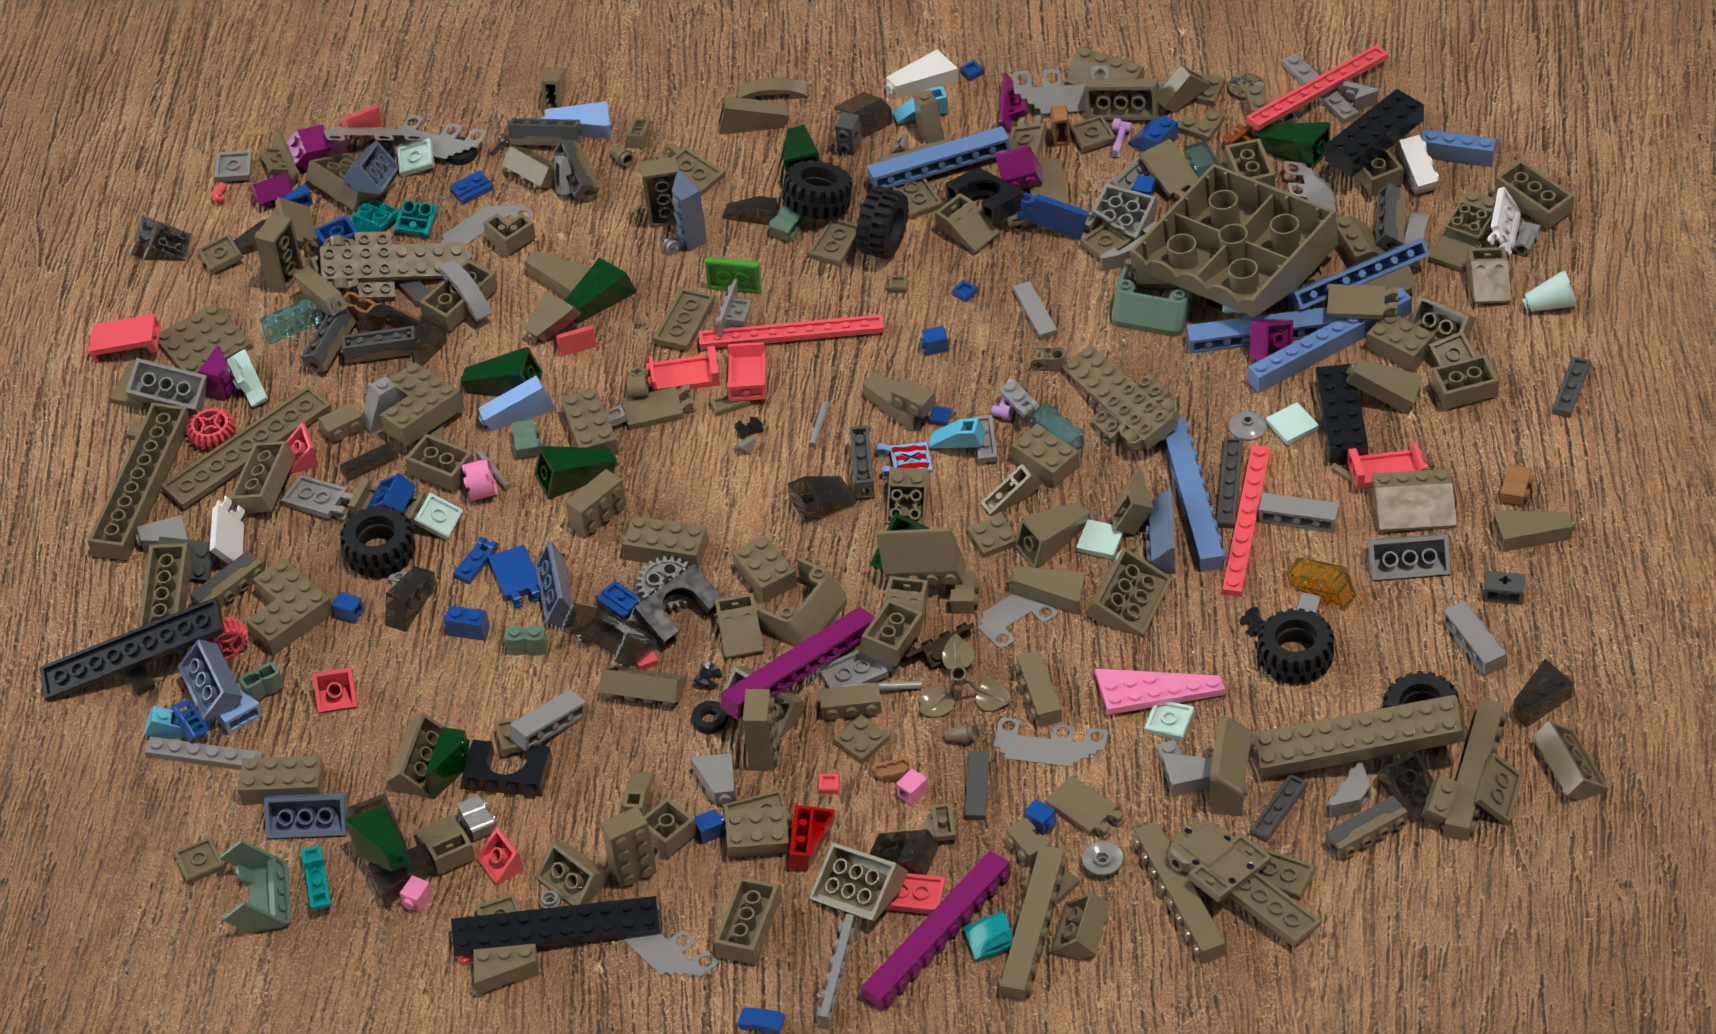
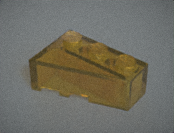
(1322, 579)

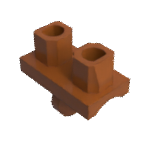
(1242, 134)

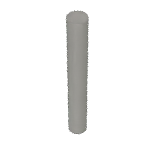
(818, 425)
(499, 477)

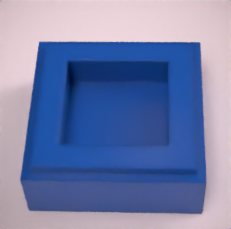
(972, 70)
(964, 291)
(940, 416)

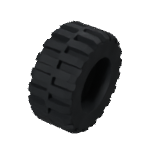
(817, 189)
(882, 222)
(383, 558)
(1296, 626)
(1417, 688)

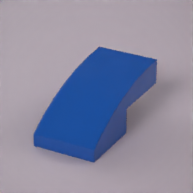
(763, 1019)

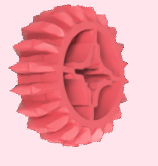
(205, 428)
(232, 639)

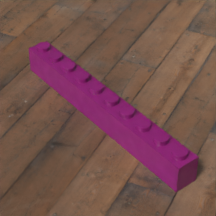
(800, 660)
(935, 931)

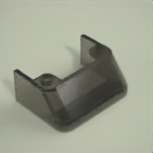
(431, 336)
(610, 632)

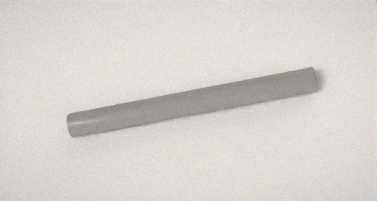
(894, 685)

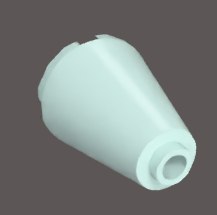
(1551, 294)

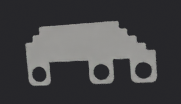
(1054, 93)
(376, 131)
(442, 144)
(1313, 188)
(473, 225)
(1008, 612)
(1043, 750)
(667, 955)

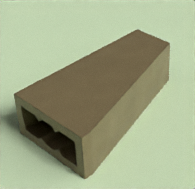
(751, 115)
(555, 272)
(320, 291)
(1385, 383)
(878, 390)
(1531, 528)
(1050, 586)

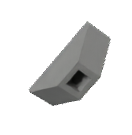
(1351, 794)

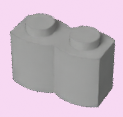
(476, 817)

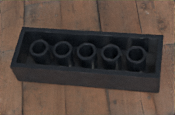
(1374, 132)
(1340, 413)

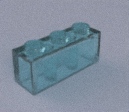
(290, 320)
(1057, 424)

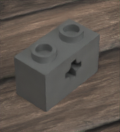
(848, 133)
(1504, 587)

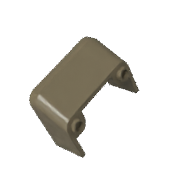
(814, 613)
(1229, 767)

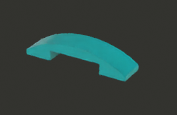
(316, 877)

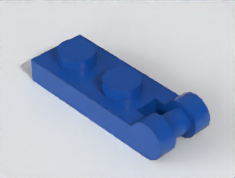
(475, 560)

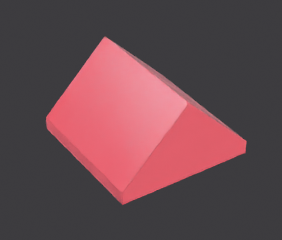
(366, 118)
(576, 340)
(303, 449)
(335, 689)
(499, 857)

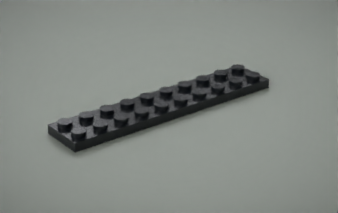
(131, 649)
(557, 925)

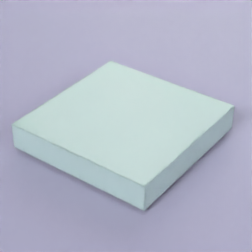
(415, 157)
(1292, 423)
(438, 516)
(1099, 539)
(1170, 720)

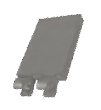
(317, 497)
(855, 669)

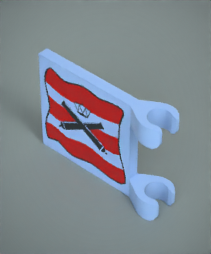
(905, 456)

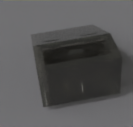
(159, 241)
(819, 496)
(909, 849)

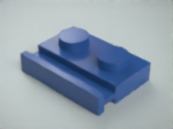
(471, 187)
(617, 599)

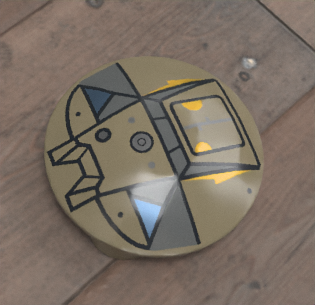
(1240, 81)

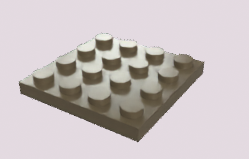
(196, 337)

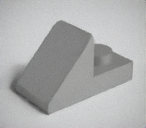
(1362, 95)

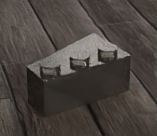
(408, 597)
(1541, 694)
(390, 884)

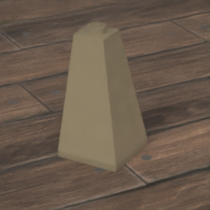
(1048, 532)

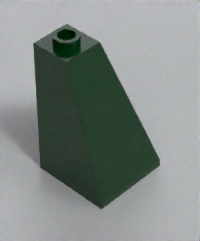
(1296, 141)
(799, 147)
(600, 289)
(501, 373)
(570, 468)
(377, 839)

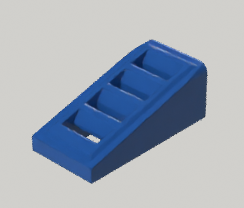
(300, 195)
(190, 733)

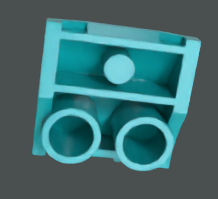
(374, 216)
(416, 218)
(989, 936)

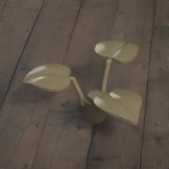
(956, 657)

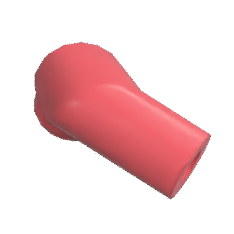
(217, 195)

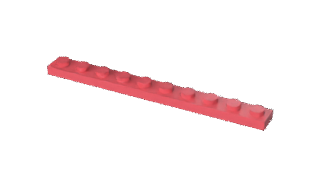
(1316, 87)
(793, 331)
(1246, 521)

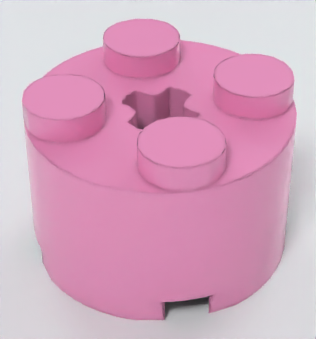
(480, 479)

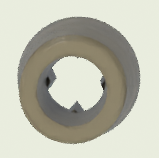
(622, 156)
(962, 733)

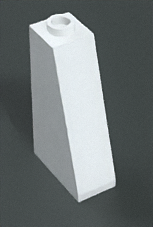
(922, 74)

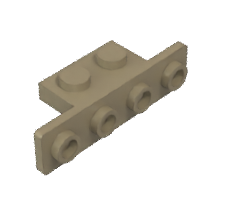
(278, 158)

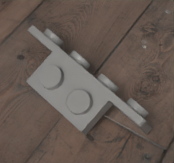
(734, 310)

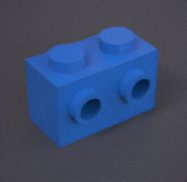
(467, 623)

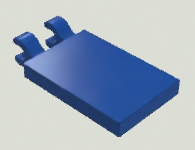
(1053, 215)
(515, 574)

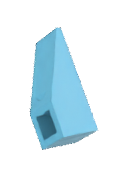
(906, 112)
(959, 434)
(164, 724)

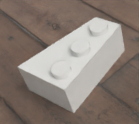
(1417, 164)

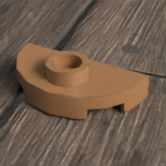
(891, 769)

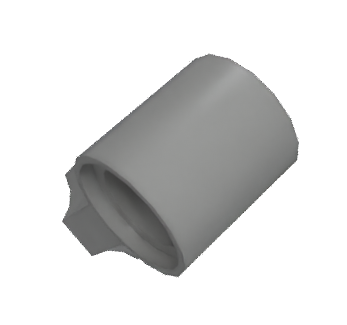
(1528, 235)

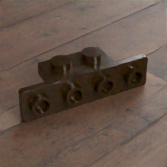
(932, 649)

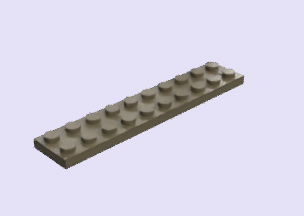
(232, 455)

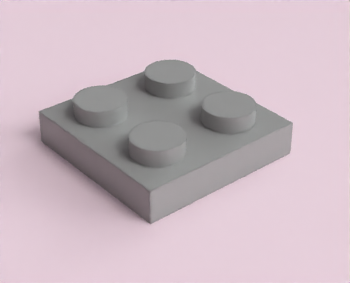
(233, 166)

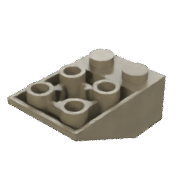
(1472, 215)
(964, 223)
(1488, 275)
(908, 493)
(1132, 505)
(908, 592)
(739, 625)
(446, 844)

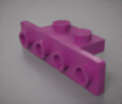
(1011, 105)

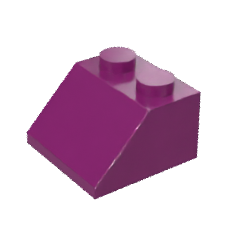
(308, 145)
(1020, 167)
(271, 189)
(1269, 336)
(218, 377)

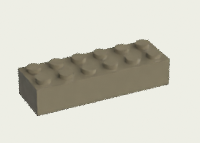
(165, 582)

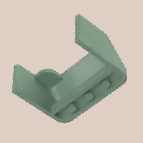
(1151, 312)
(268, 888)

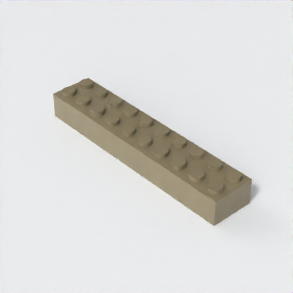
(139, 481)
(1360, 736)

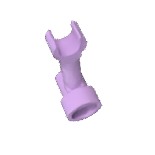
(1120, 127)
(1003, 410)

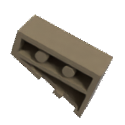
(503, 966)

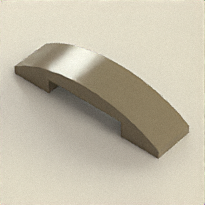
(773, 86)

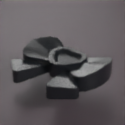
(750, 428)
(1252, 616)
(707, 670)

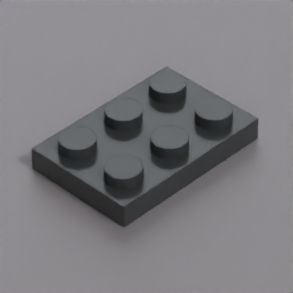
(202, 557)

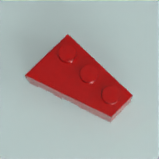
(808, 834)

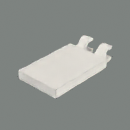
(1505, 221)
(227, 531)

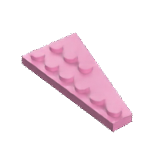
(1141, 689)

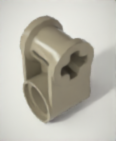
(1050, 358)
(637, 384)

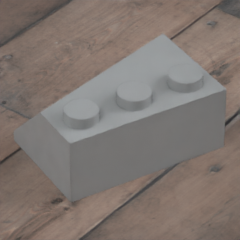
(1125, 209)

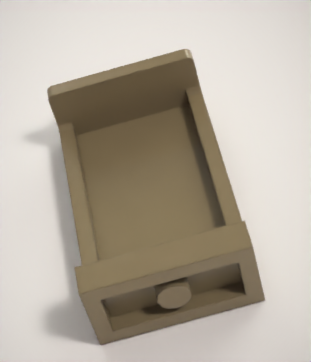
(365, 492)

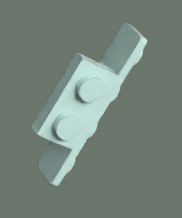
(246, 378)

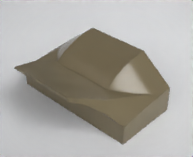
(941, 822)

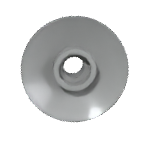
(1247, 426)
(1103, 852)

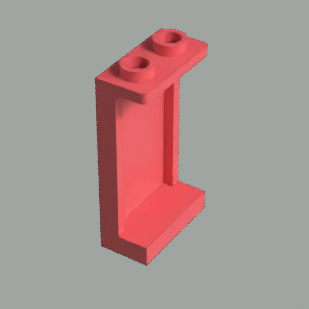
(125, 335)
(691, 371)
(746, 371)
(1401, 461)

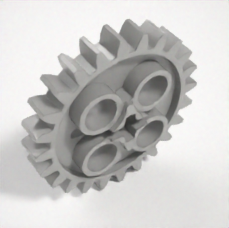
(651, 574)

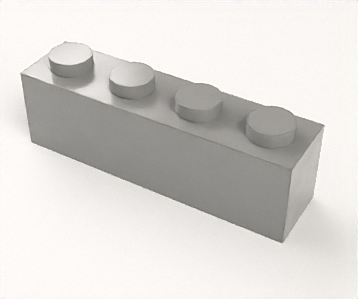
(1298, 512)
(1474, 638)
(547, 720)

